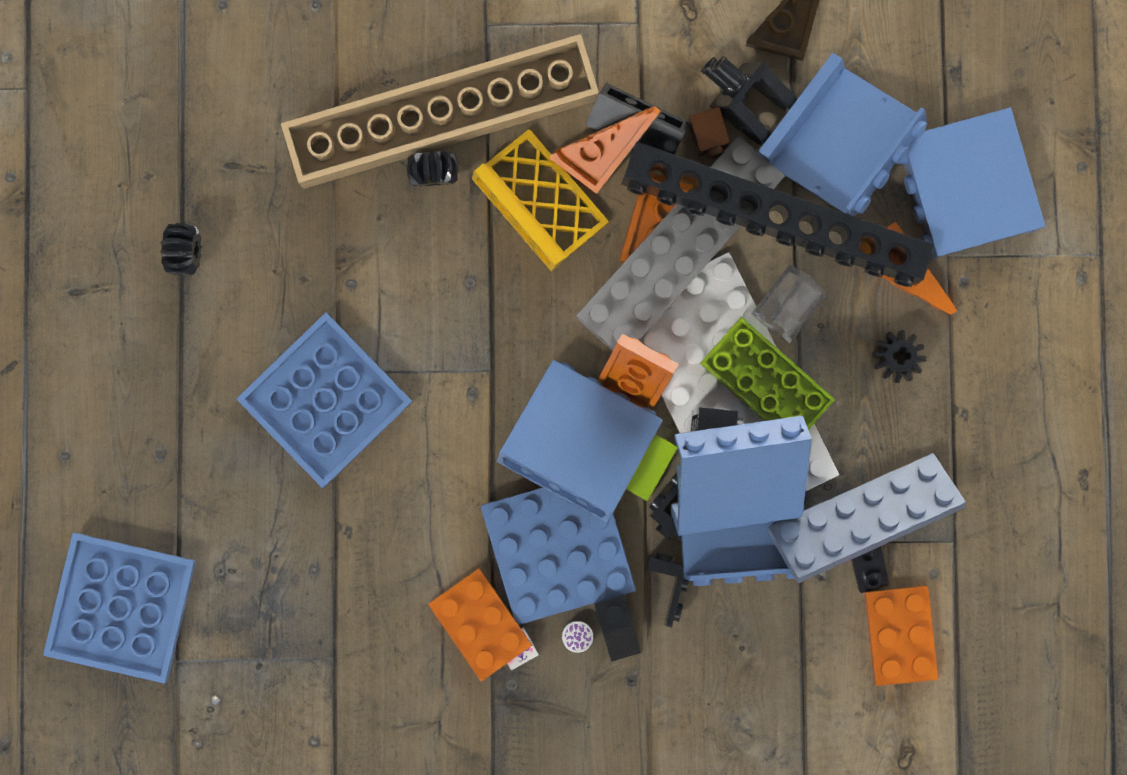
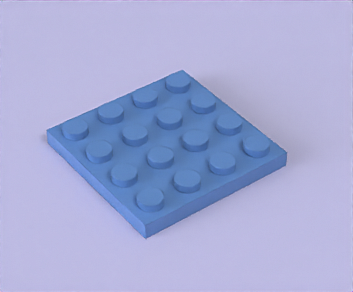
(324, 400)
(554, 554)
(119, 608)

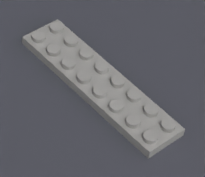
(670, 256)

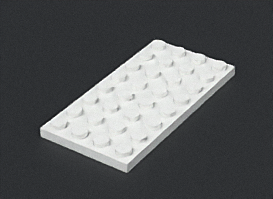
(692, 330)

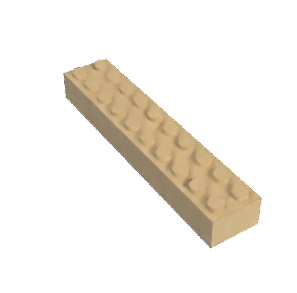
(440, 111)

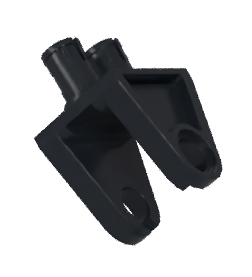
(733, 87)

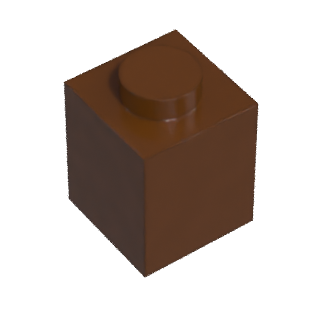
(709, 133)

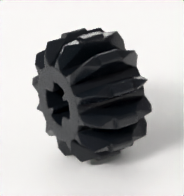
(432, 168)
(181, 249)
(904, 367)

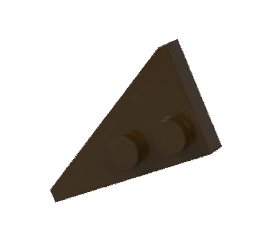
(786, 29)

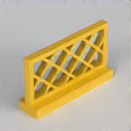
(520, 217)

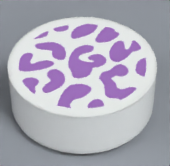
(577, 636)

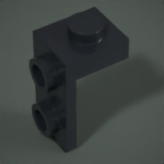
(666, 523)
(665, 564)
(870, 570)

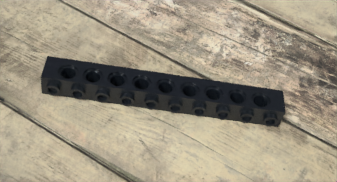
(912, 251)

